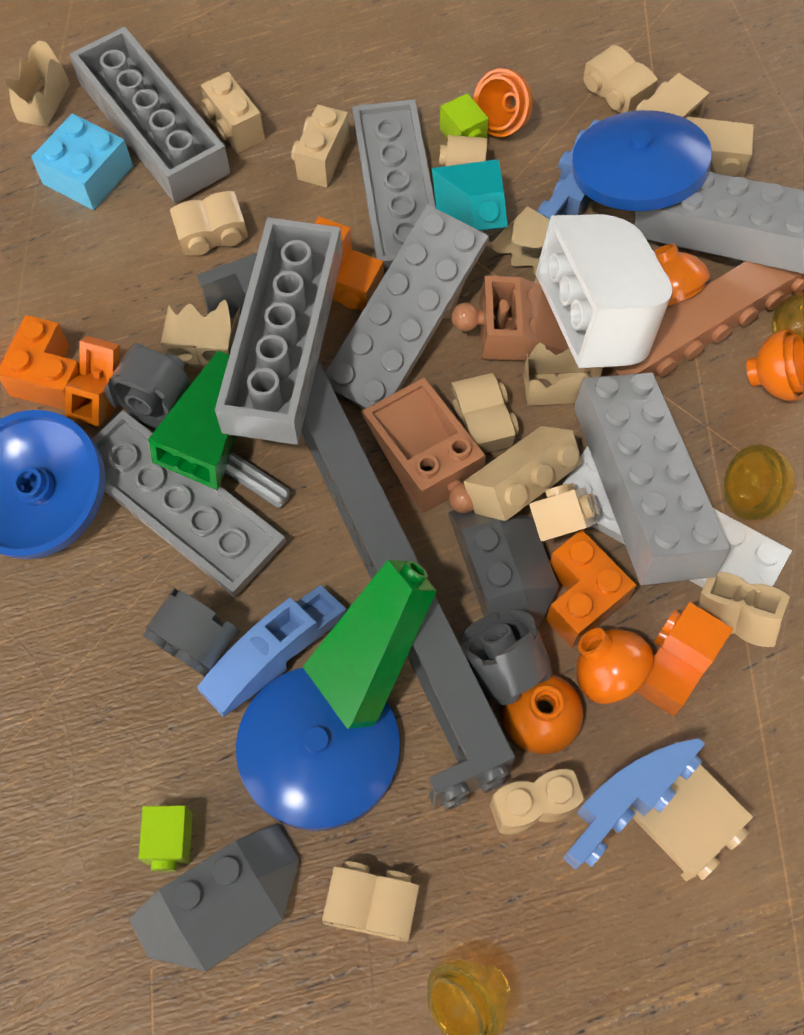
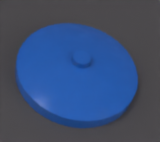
(641, 160)
(47, 483)
(307, 763)

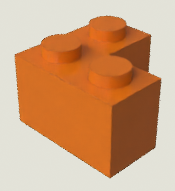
(357, 274)
(37, 363)
(593, 585)
(685, 652)

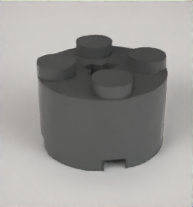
(147, 384)
(190, 632)
(506, 655)

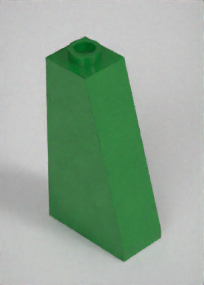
(190, 434)
(371, 642)

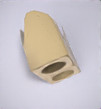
(44, 65)
(524, 239)
(197, 337)
(564, 387)

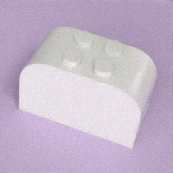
(603, 288)

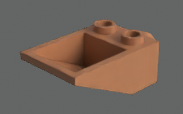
(521, 319)
(426, 446)

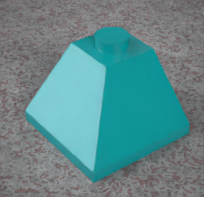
(472, 194)

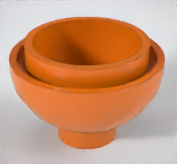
(495, 97)
(684, 271)
(779, 366)
(612, 664)
(541, 731)

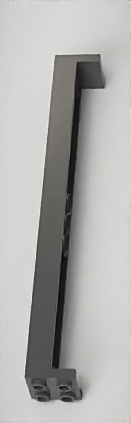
(378, 537)

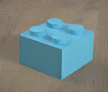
(82, 161)

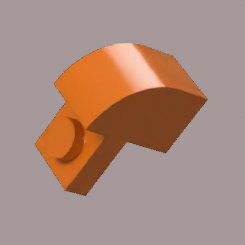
(85, 393)

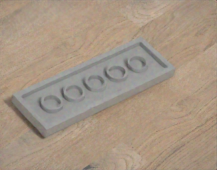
(392, 172)
(405, 308)
(196, 520)

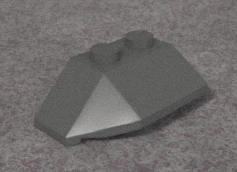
(506, 564)
(220, 902)

